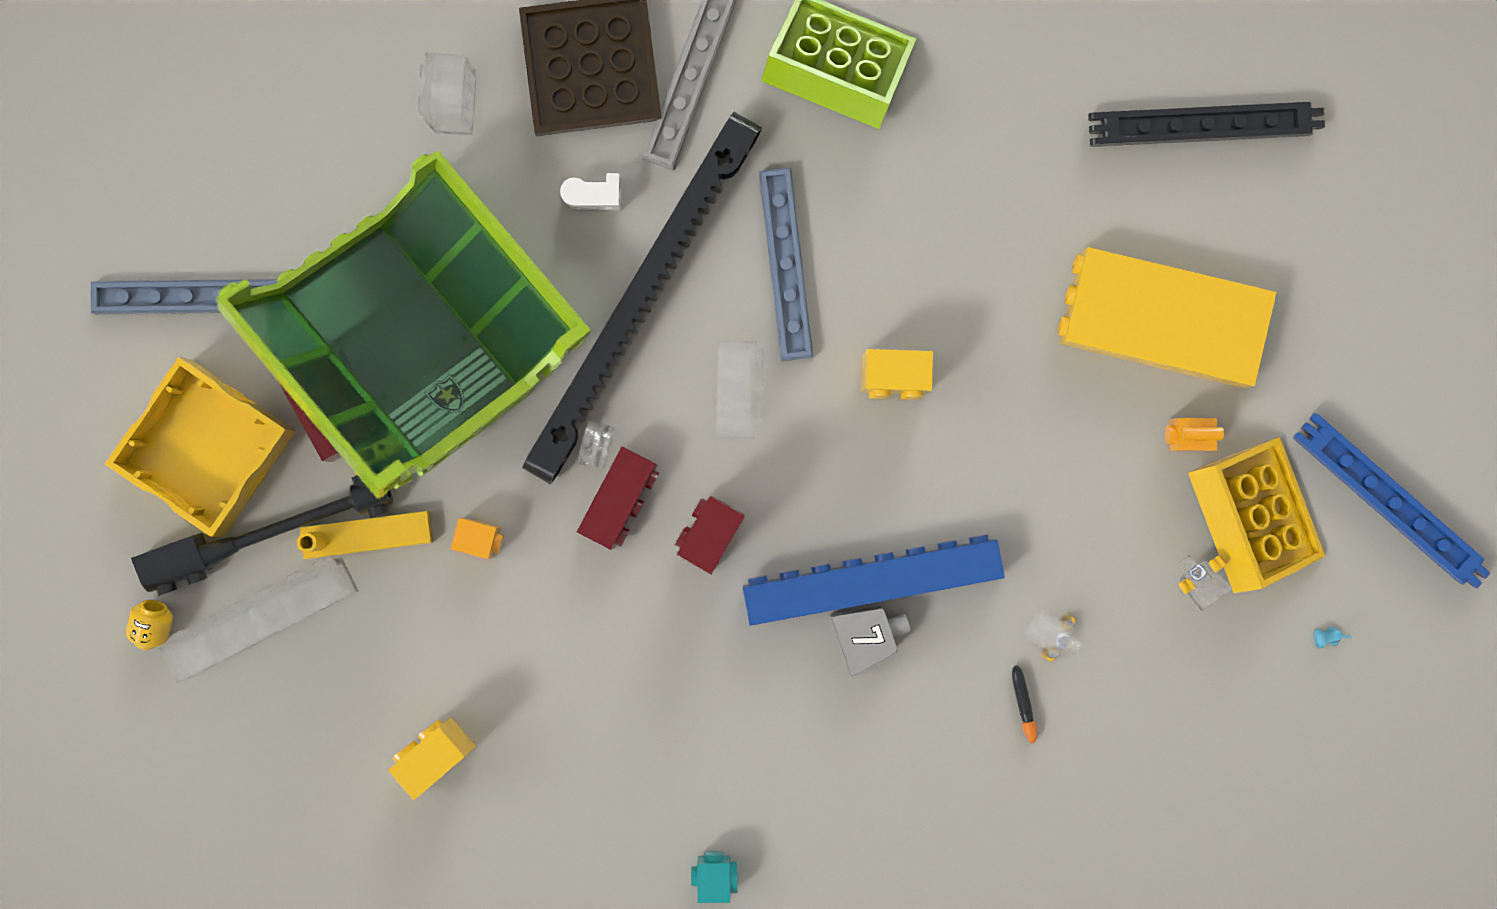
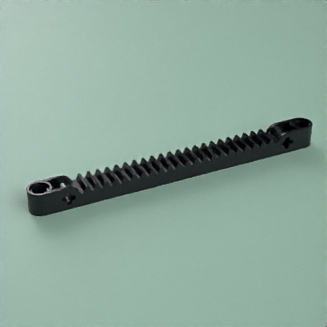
(734, 140)

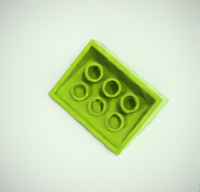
(838, 60)

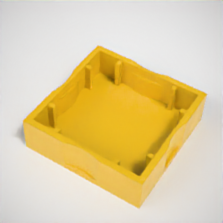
(200, 447)

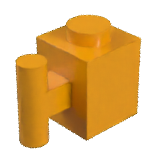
(1193, 434)

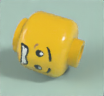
(149, 624)

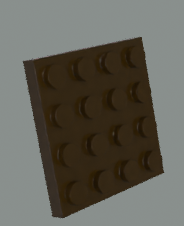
(589, 65)

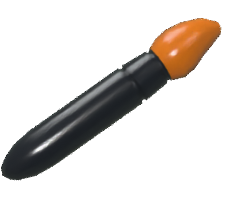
(1029, 726)

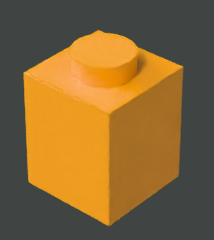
(477, 538)

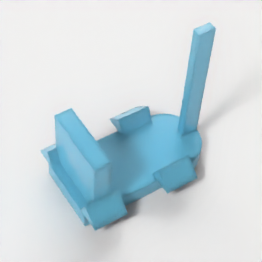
(1329, 636)

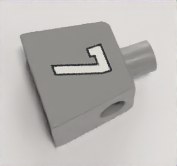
(867, 636)

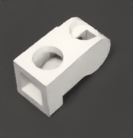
(593, 195)

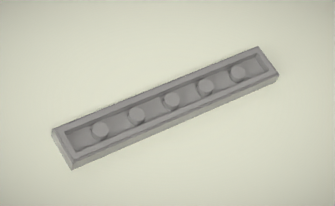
(688, 82)

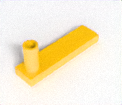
(365, 535)

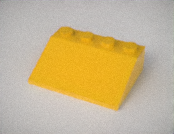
(1257, 516)

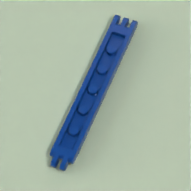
(1392, 502)

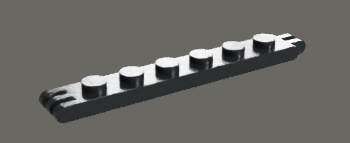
(1205, 124)

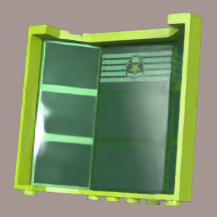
(409, 328)

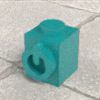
(714, 877)

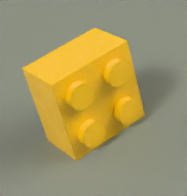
(896, 373)
(424, 763)

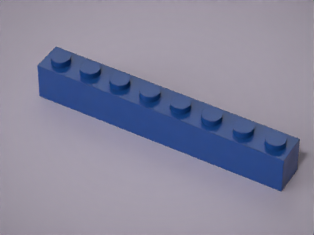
(873, 581)

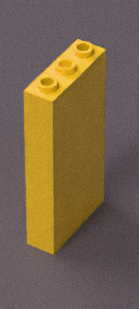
(1166, 317)

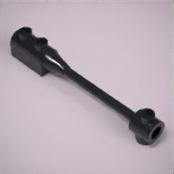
(193, 557)

